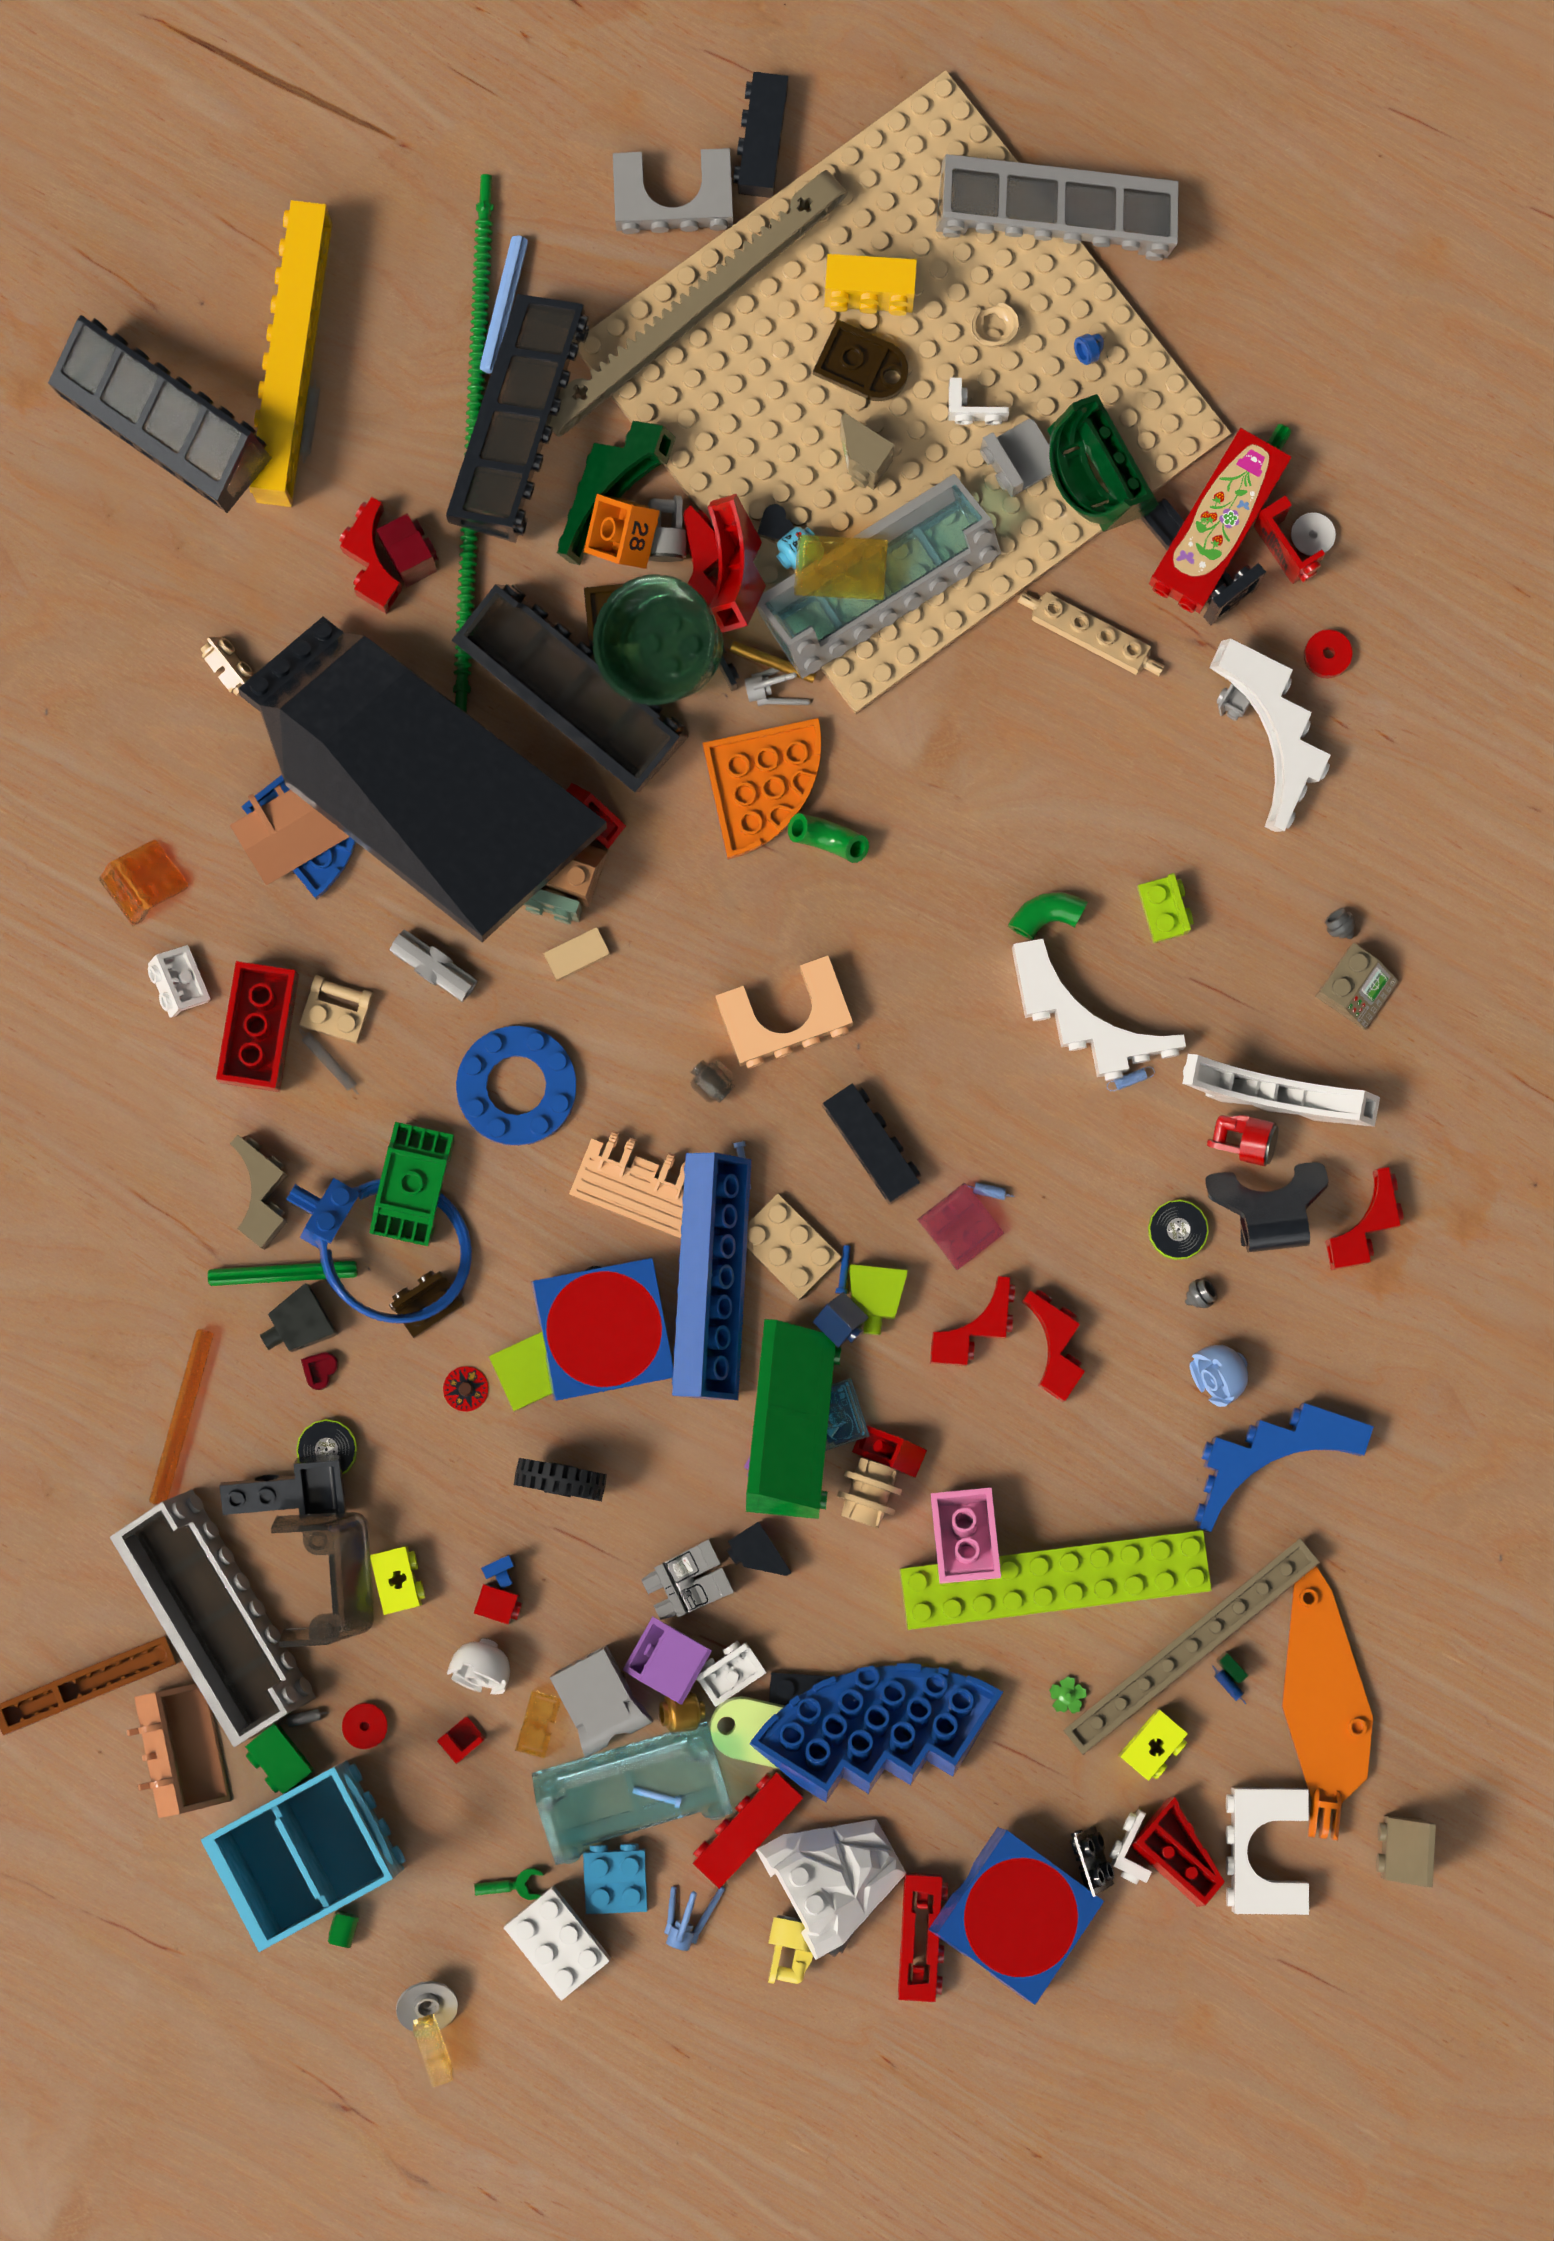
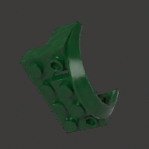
(1092, 429)

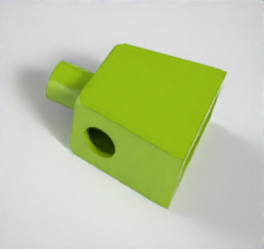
(876, 1293)

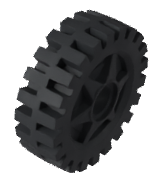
(560, 1479)

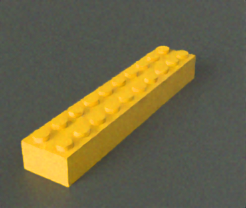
(291, 348)

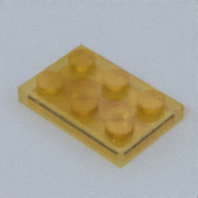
(840, 567)

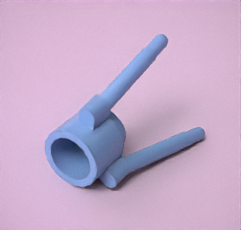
(681, 1934)

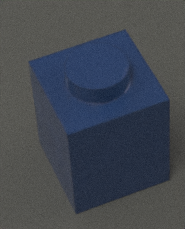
(841, 1320)

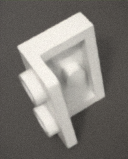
(730, 1673)

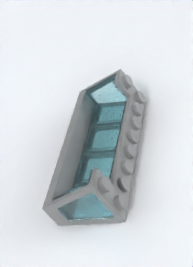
(928, 549)

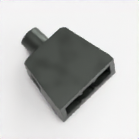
(298, 1322)

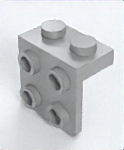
(1018, 456)

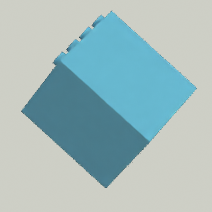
(304, 1855)

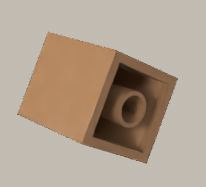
(580, 876)

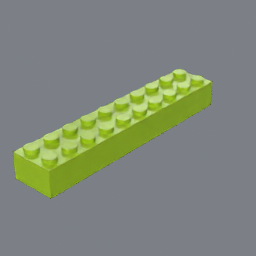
(1061, 1580)

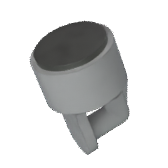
(669, 543)

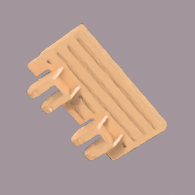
(632, 1190)

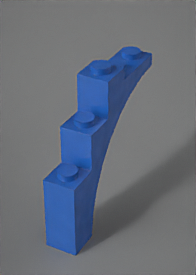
(1234, 1463)

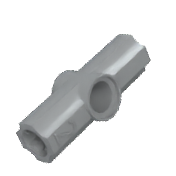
(433, 965)

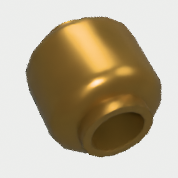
(681, 1717)

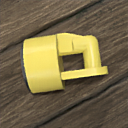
(787, 1933)

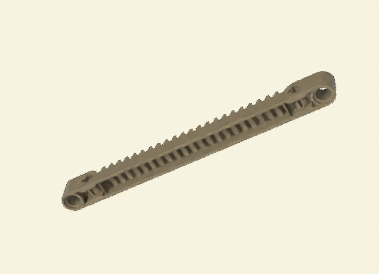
(819, 195)

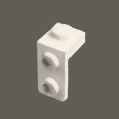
(1131, 1870)

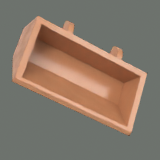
(284, 834)
(181, 1750)

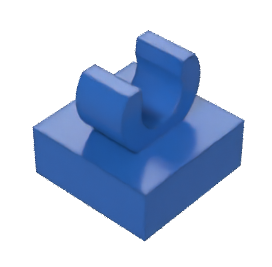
(499, 1569)

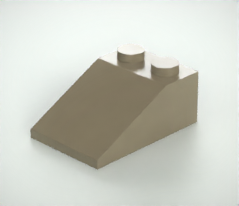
(1406, 1850)

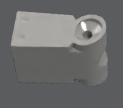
(598, 1700)

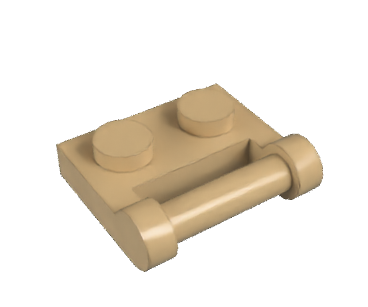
(333, 1019)

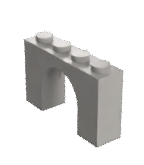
(639, 212)

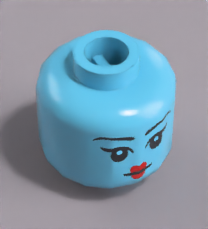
(788, 547)

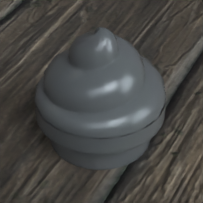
(1340, 924)
(1201, 1294)

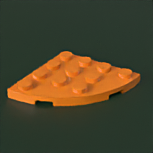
(762, 781)

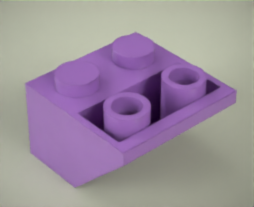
(667, 1660)

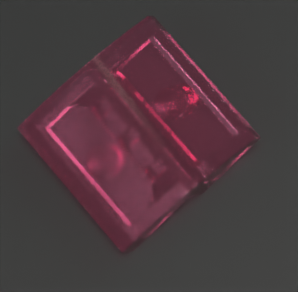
(960, 1226)

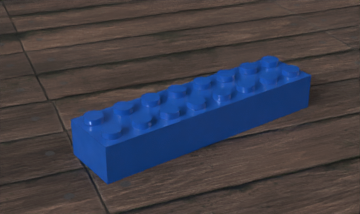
(711, 1276)

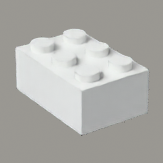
(557, 1942)

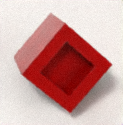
(461, 1740)

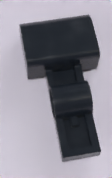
(313, 1489)

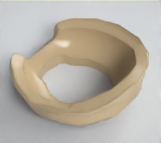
(1006, 314)

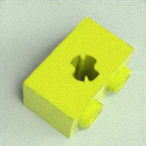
(385, 1568)
(1137, 1750)

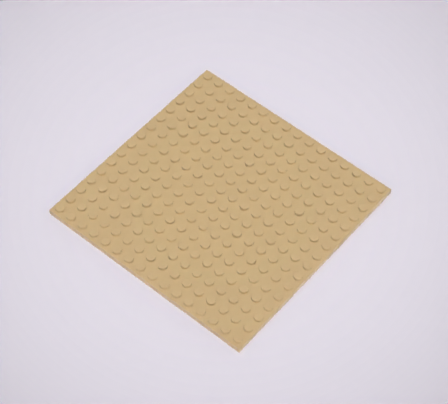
(769, 429)

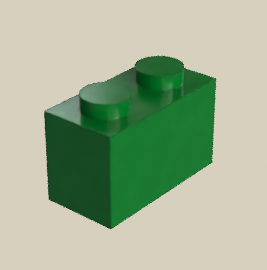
(278, 1758)

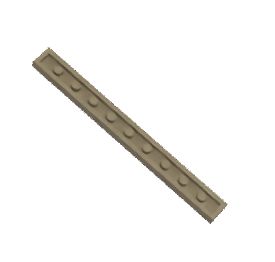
(1191, 1646)

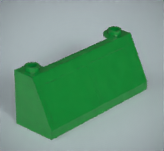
(791, 1421)

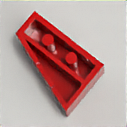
(1177, 1854)

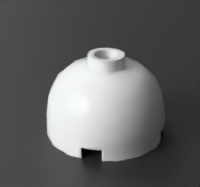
(480, 1666)

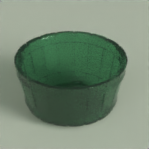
(657, 640)

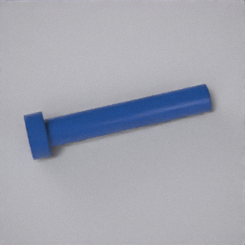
(844, 1270)

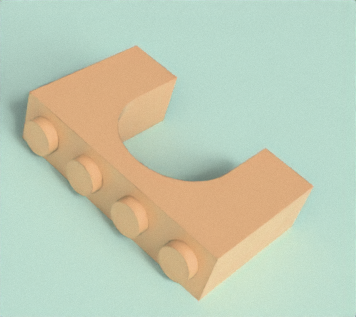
(755, 1042)

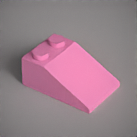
(965, 1535)

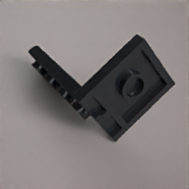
(1165, 525)

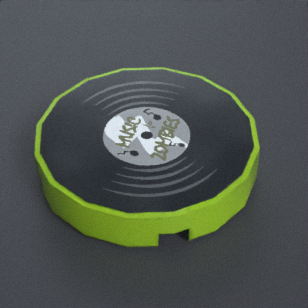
(1178, 1229)
(328, 1438)

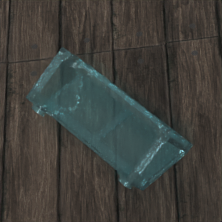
(601, 1798)

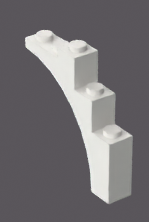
(1295, 761)
(1111, 1046)
(1279, 1094)

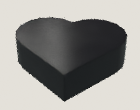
(774, 523)

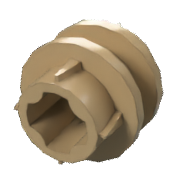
(869, 1492)

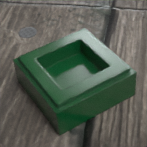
(1232, 1668)

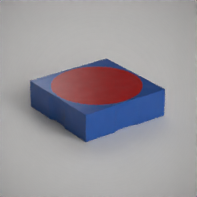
(603, 1329)
(1016, 1915)

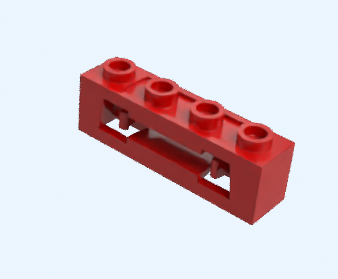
(918, 1988)

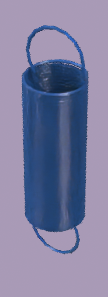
(1230, 1686)

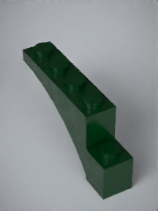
(612, 473)

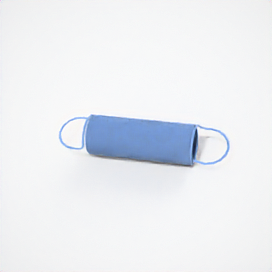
(1130, 1079)
(990, 1191)

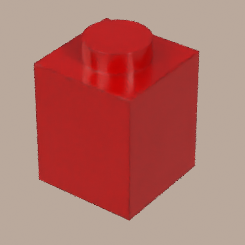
(498, 1604)

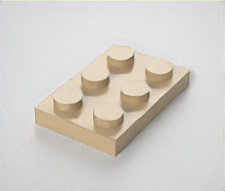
(789, 1247)

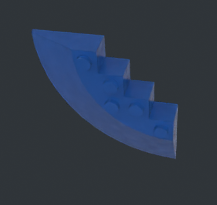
(877, 1723)

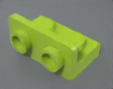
(1165, 908)

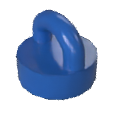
(1088, 349)

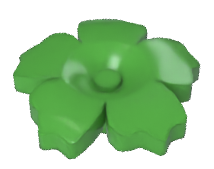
(1067, 1695)

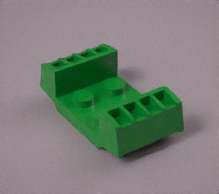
(411, 1184)

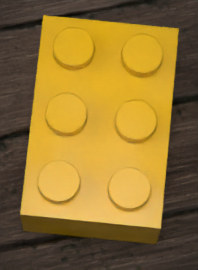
(870, 284)

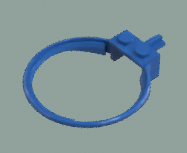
(327, 1219)

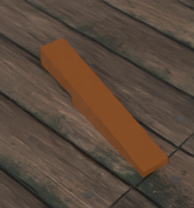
(85, 1685)

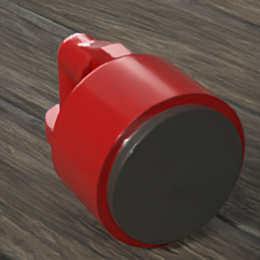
(1257, 1141)

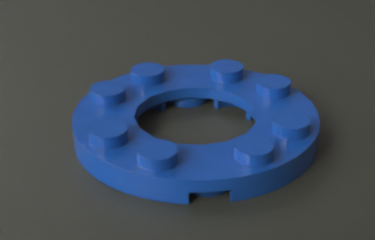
(526, 1127)

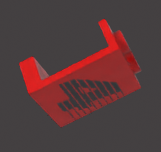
(1285, 555)

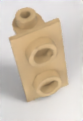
(220, 654)

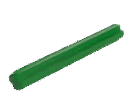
(278, 1273)

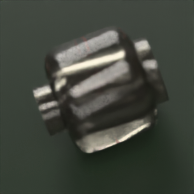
(712, 1080)

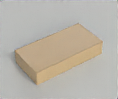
(577, 954)

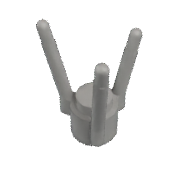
(759, 686)

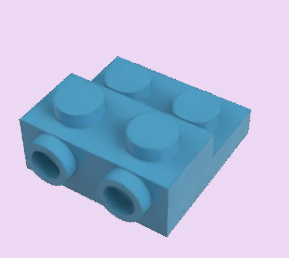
(615, 1879)

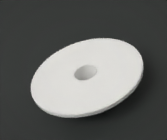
(1312, 533)

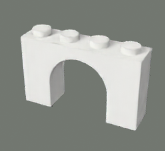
(1250, 1810)

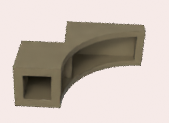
(266, 1174)

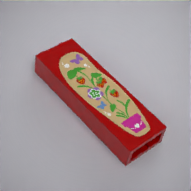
(1219, 521)

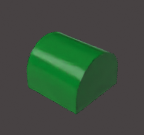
(343, 1929)

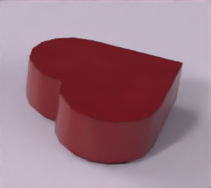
(319, 1369)

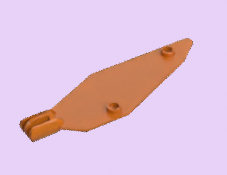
(1325, 1704)

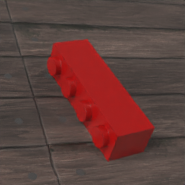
(748, 1828)

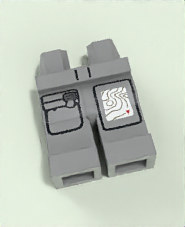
(679, 1583)

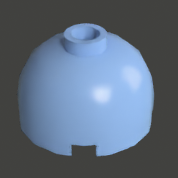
(1220, 1372)

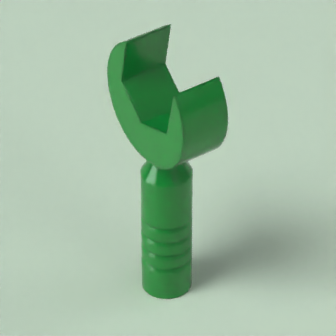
(507, 1886)

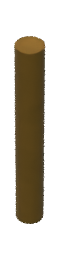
(767, 659)

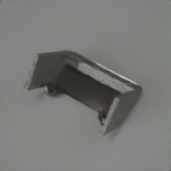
(347, 1543)

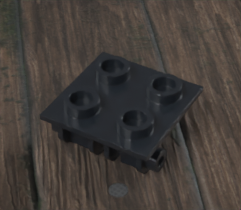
(1097, 1872)

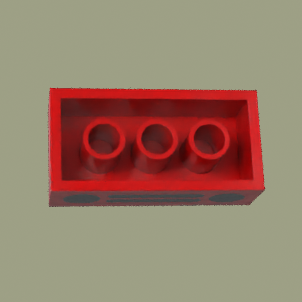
(257, 1026)

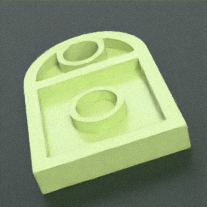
(749, 1717)

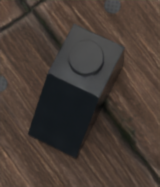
(757, 1551)

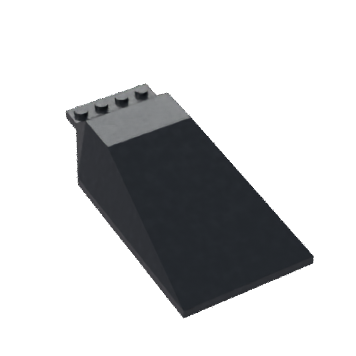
(416, 777)

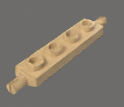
(1091, 633)

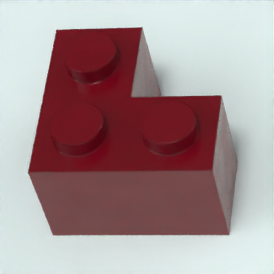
(407, 549)

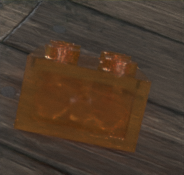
(142, 880)

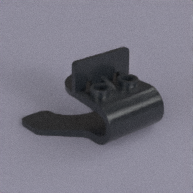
(1271, 1217)

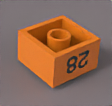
(621, 531)

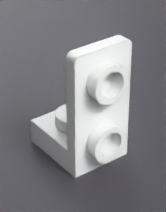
(967, 415)

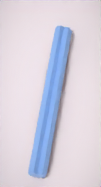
(504, 301)

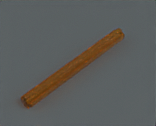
(181, 1416)

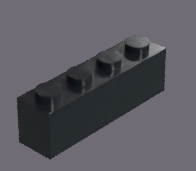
(762, 134)
(871, 1143)

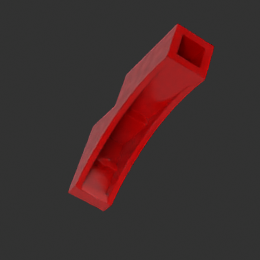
(738, 578)

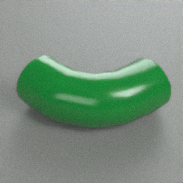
(828, 837)
(1046, 909)

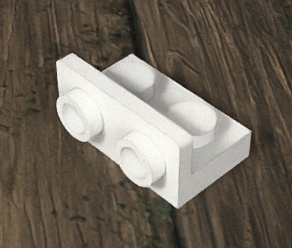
(177, 980)

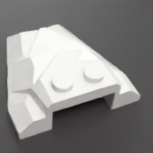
(833, 1878)

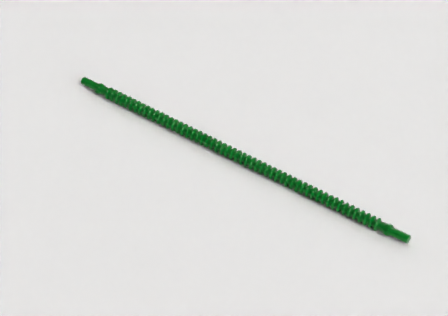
(475, 396)

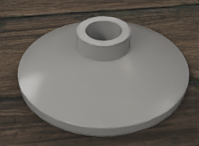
(439, 1998)

